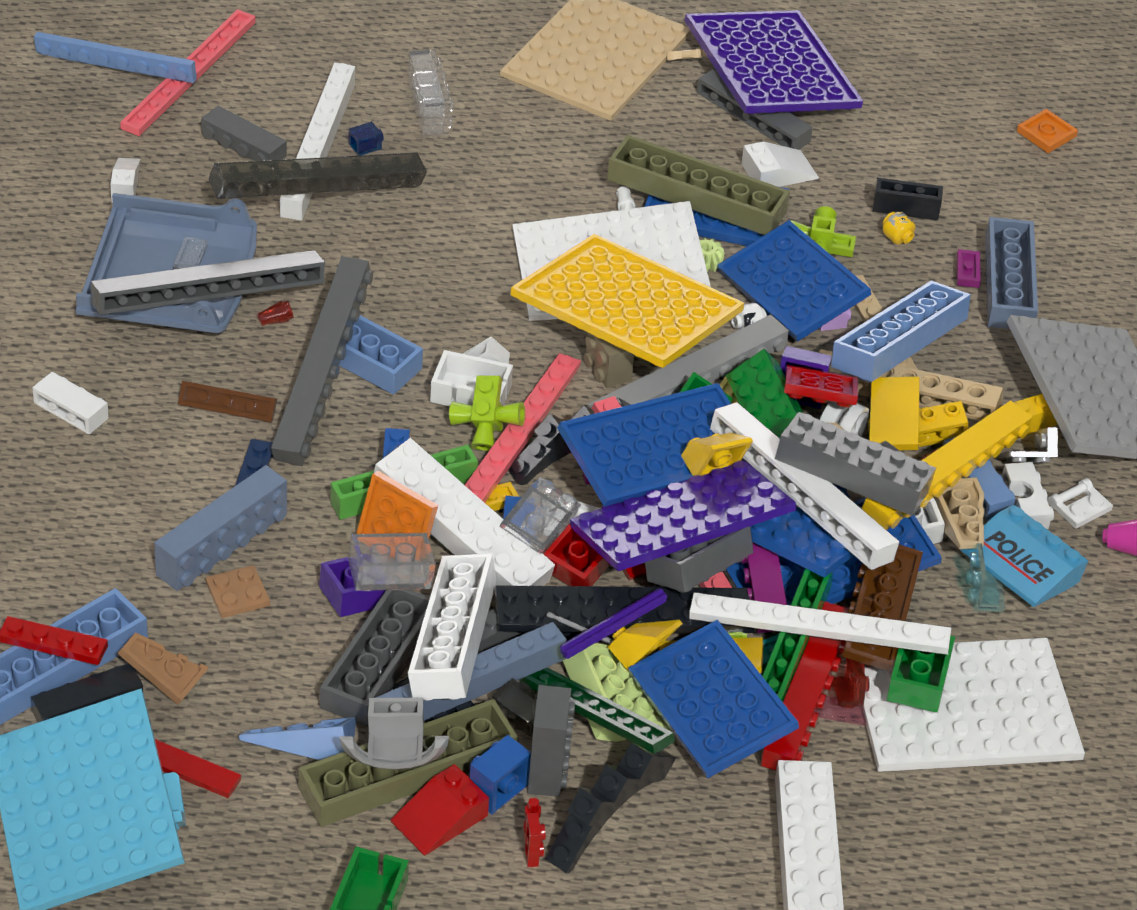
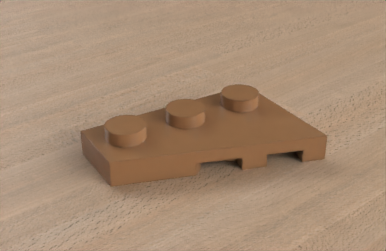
(165, 670)

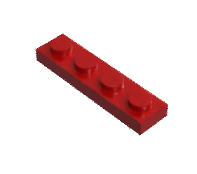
(53, 640)

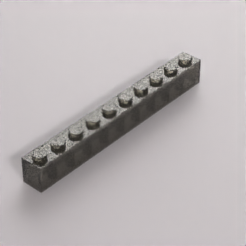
(316, 175)

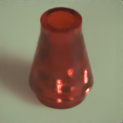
(277, 313)

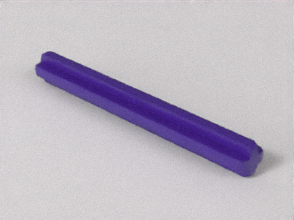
(613, 623)

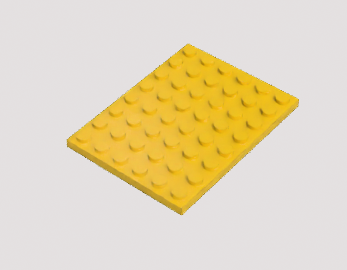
(627, 300)

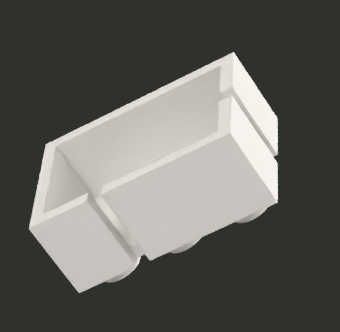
(457, 376)

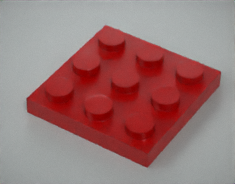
(821, 386)

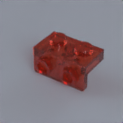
(851, 689)

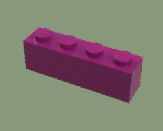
(764, 577)

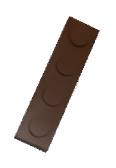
(227, 401)

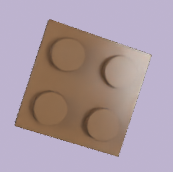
(237, 591)

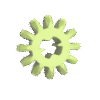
(712, 253)

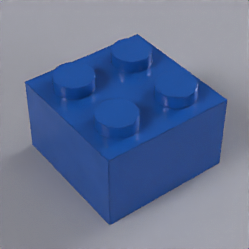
(501, 771)

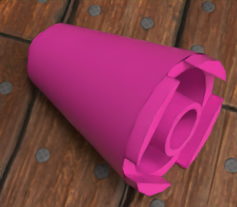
(1122, 537)

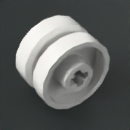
(850, 418)

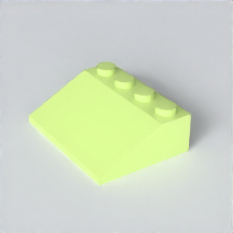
(605, 674)

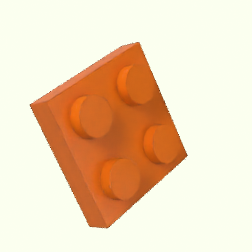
(1047, 130)

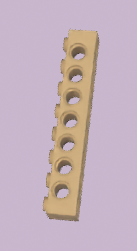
(937, 389)

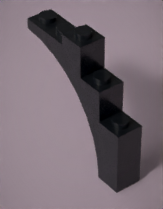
(545, 448)
(597, 804)

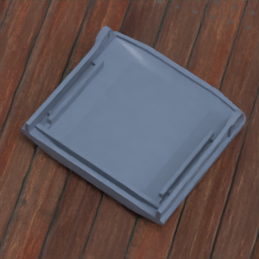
(146, 237)

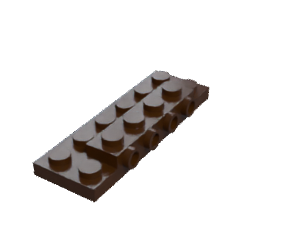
(886, 595)

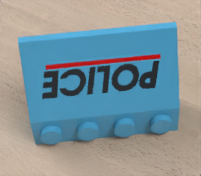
(1029, 557)

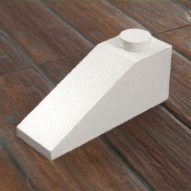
(125, 176)

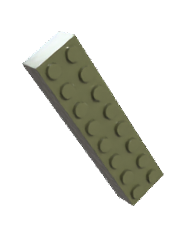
(706, 185)
(345, 787)

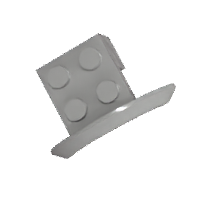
(395, 736)

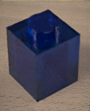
(365, 138)

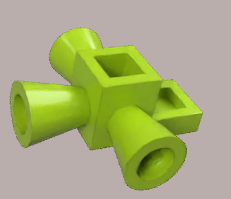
(823, 233)
(486, 412)

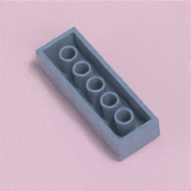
(1010, 270)
(221, 528)

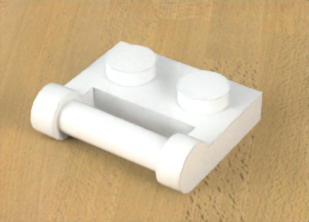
(1084, 509)

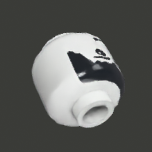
(751, 313)

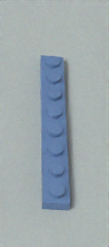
(115, 57)

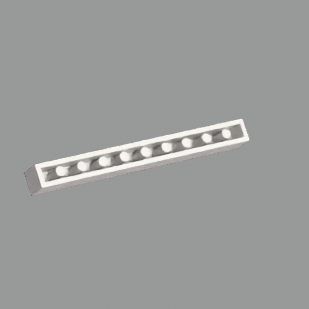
(322, 130)
(812, 494)

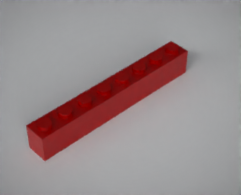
(807, 694)

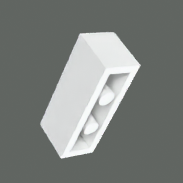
(70, 402)

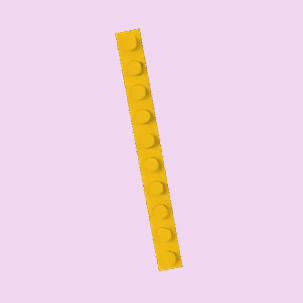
(962, 456)

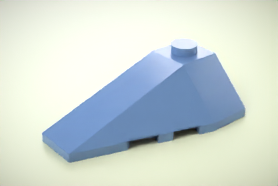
(312, 742)

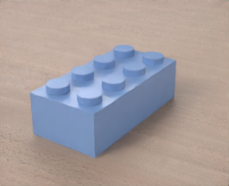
(381, 356)

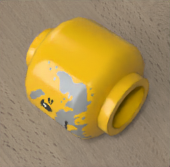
(898, 228)

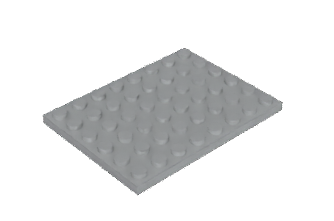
(1086, 381)

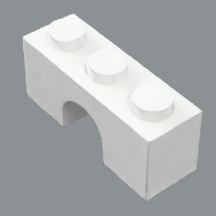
(1025, 482)

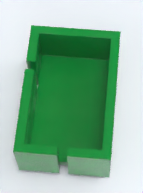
(367, 889)

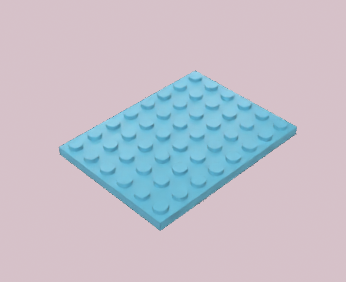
(85, 803)

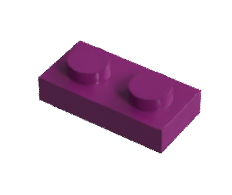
(968, 268)

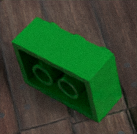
(919, 678)

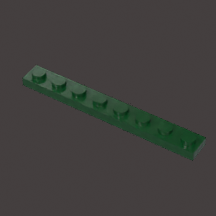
(606, 712)

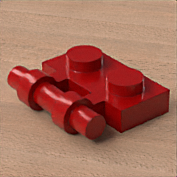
(533, 833)

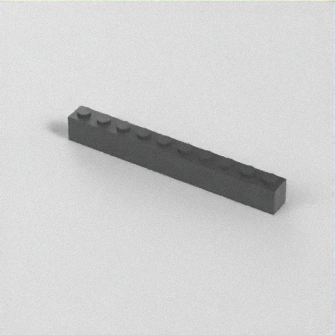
(207, 282)
(322, 361)

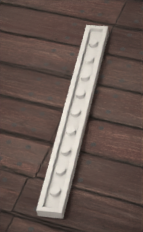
(820, 623)

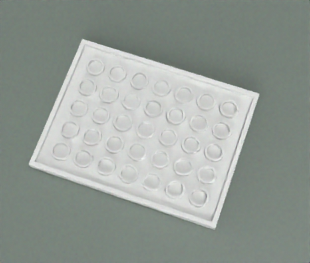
(656, 232)
(995, 709)

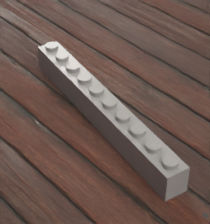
(709, 362)

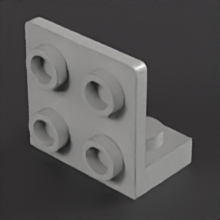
(1046, 446)

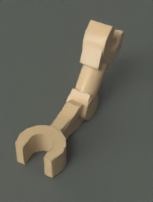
(684, 54)

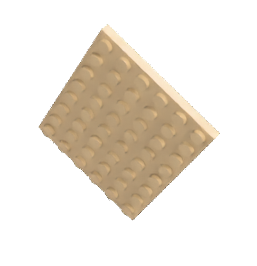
(596, 54)

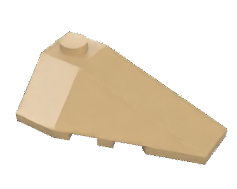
(963, 513)

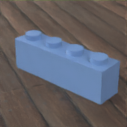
(996, 493)

